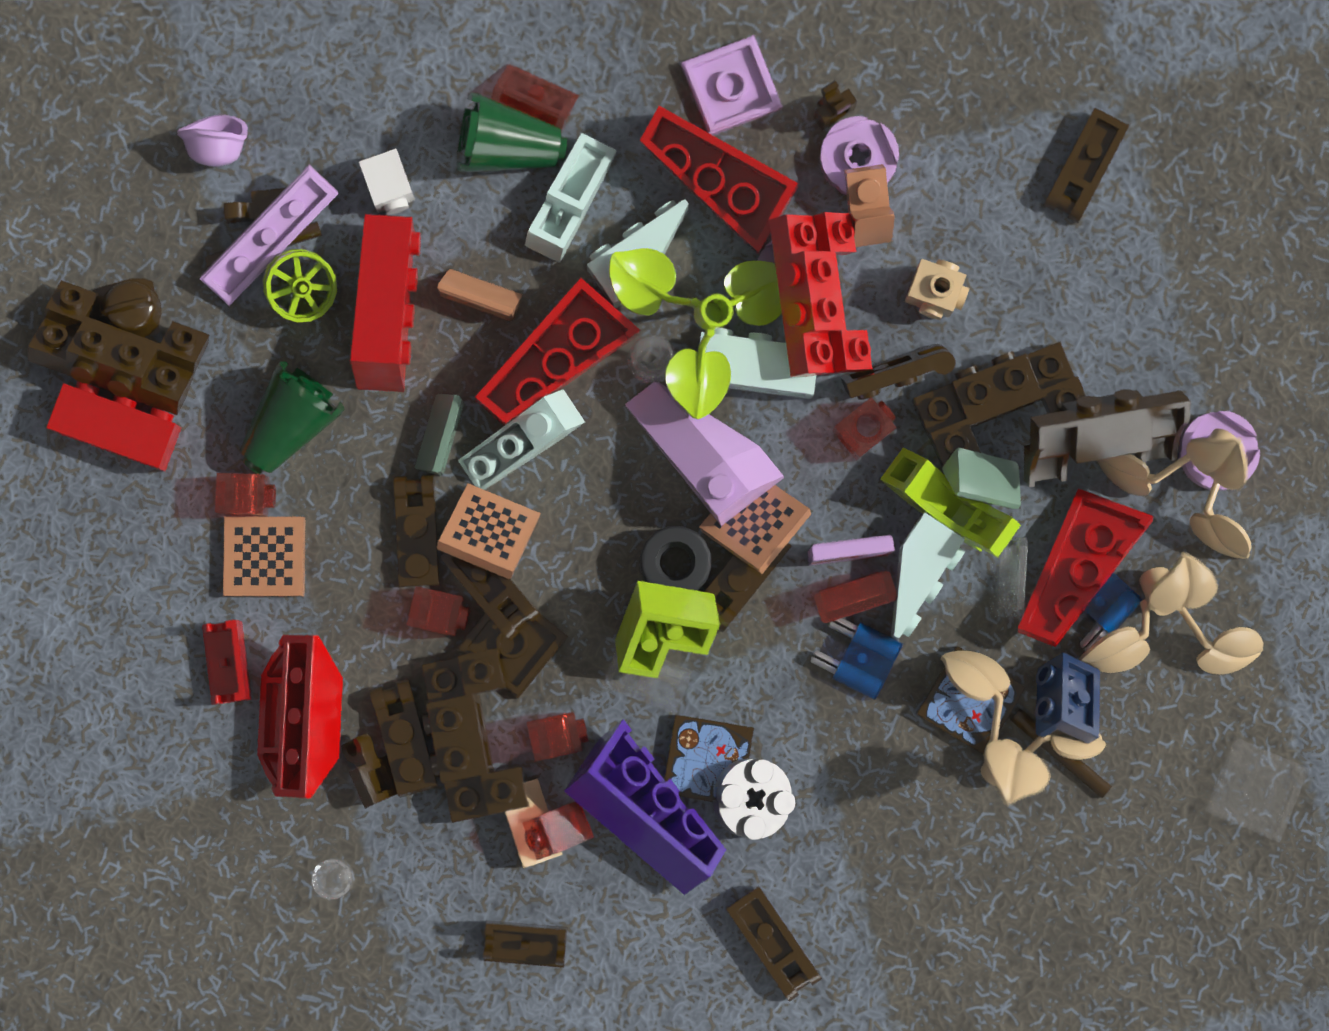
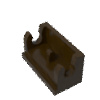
(525, 943)

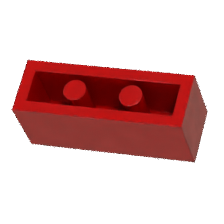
(115, 425)

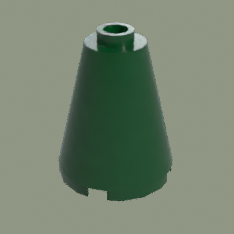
(506, 138)
(287, 418)

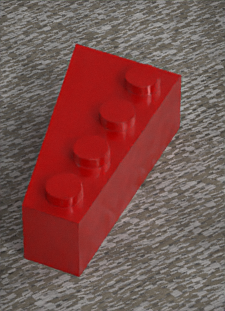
(722, 177)
(383, 303)
(562, 347)

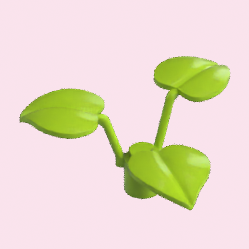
(693, 377)

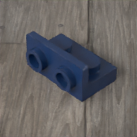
(1068, 698)

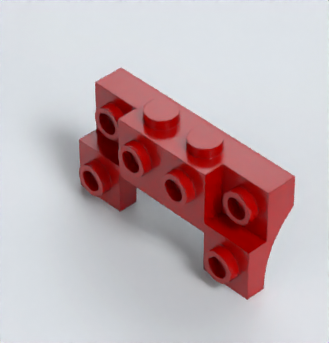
(812, 295)

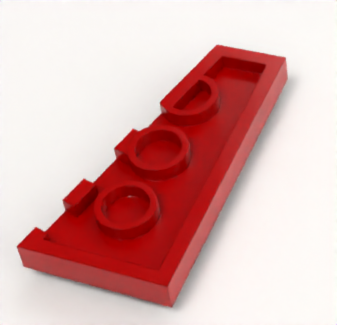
(1084, 556)

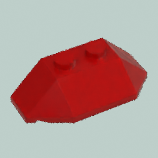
(299, 716)

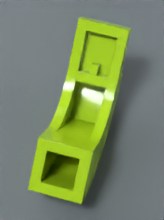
(930, 492)

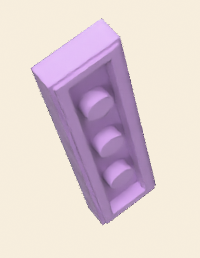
(269, 235)

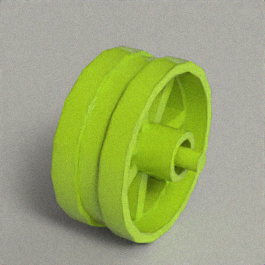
(299, 285)

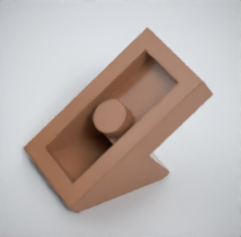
(869, 205)

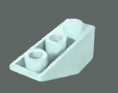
(654, 235)
(521, 439)
(921, 562)

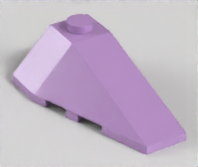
(710, 456)

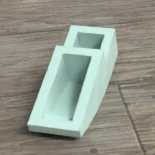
(569, 197)

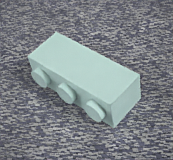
(759, 364)

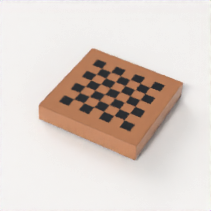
(759, 529)
(488, 531)
(264, 557)

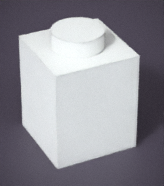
(387, 182)

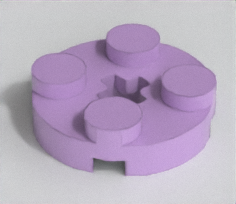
(859, 133)
(1203, 427)

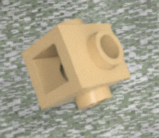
(924, 295)

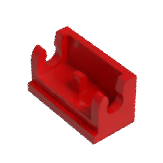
(226, 662)

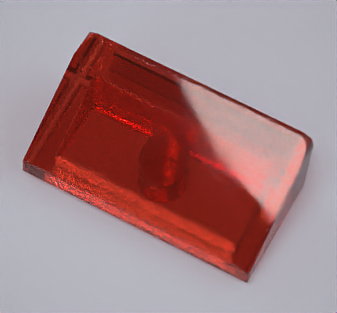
(534, 96)
(854, 596)

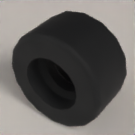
(676, 537)

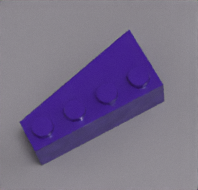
(644, 810)

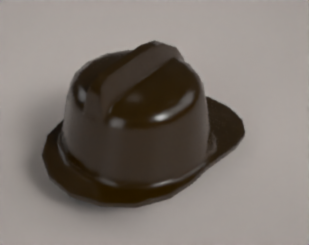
(130, 306)

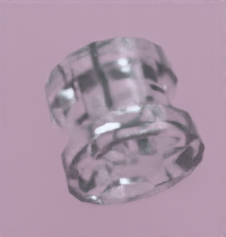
(335, 877)

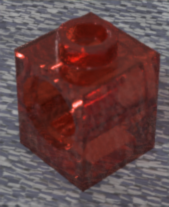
(855, 442)
(244, 495)
(438, 612)
(557, 736)
(557, 830)

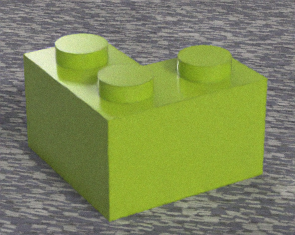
(664, 620)

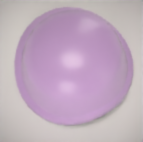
(214, 139)

